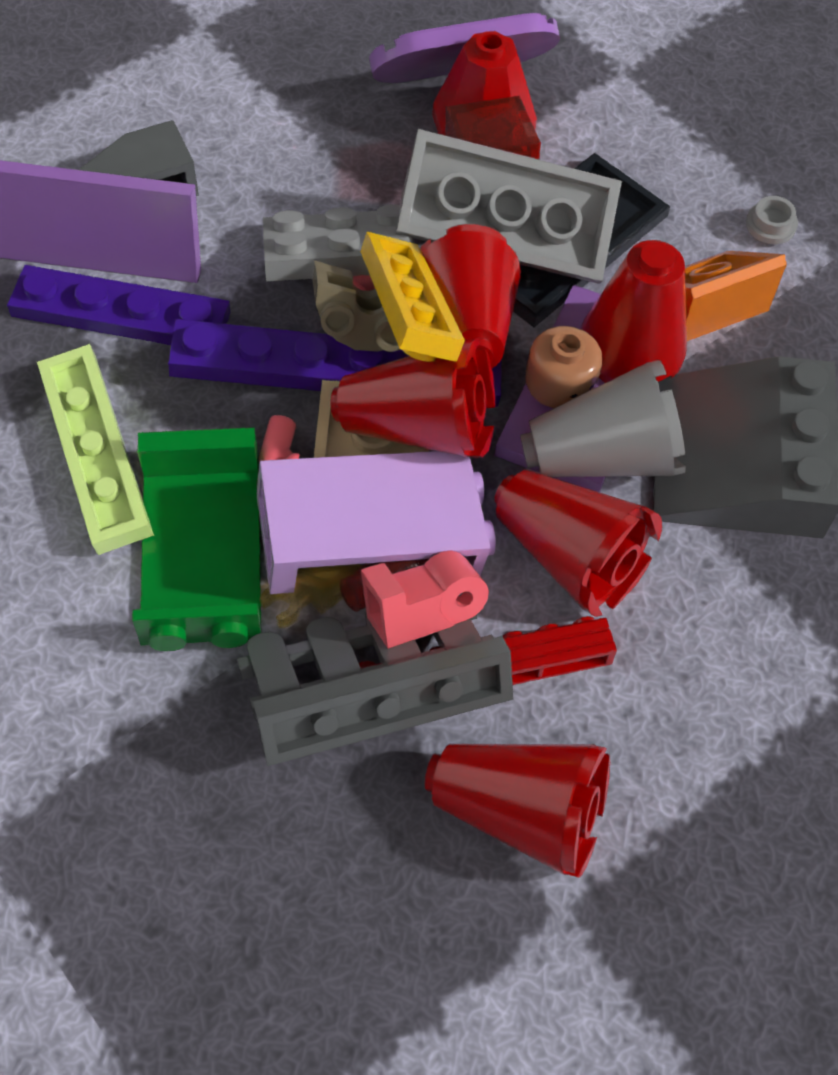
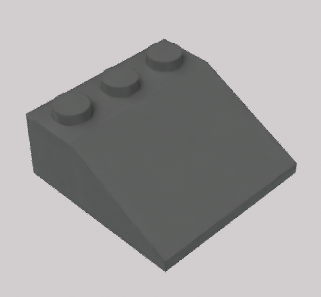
(755, 448)

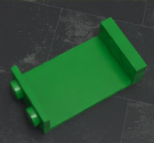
(206, 541)

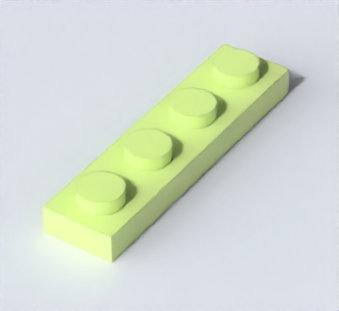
(94, 450)

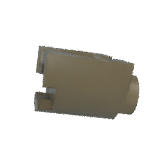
(351, 313)

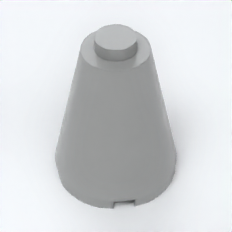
(610, 431)

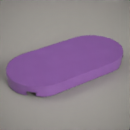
(435, 50)

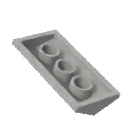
(546, 211)

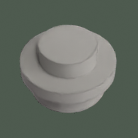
(772, 220)

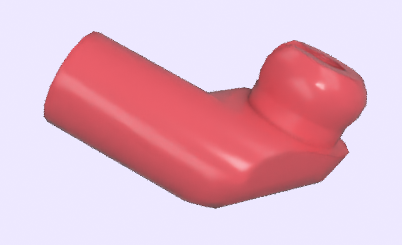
(278, 439)

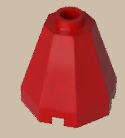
(483, 71)

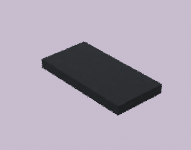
(635, 216)

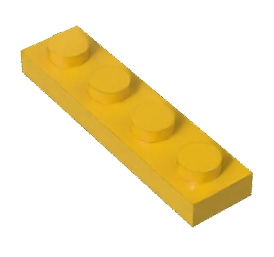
(411, 299)

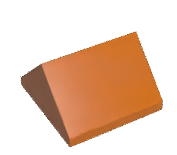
(730, 289)

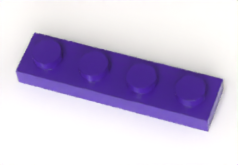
(109, 305)

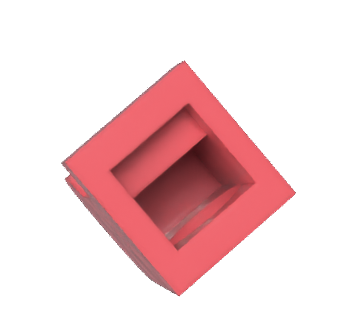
(422, 598)

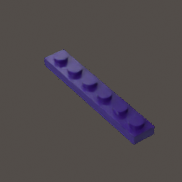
(271, 356)

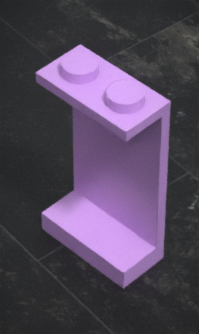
(369, 511)

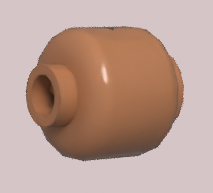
(562, 365)

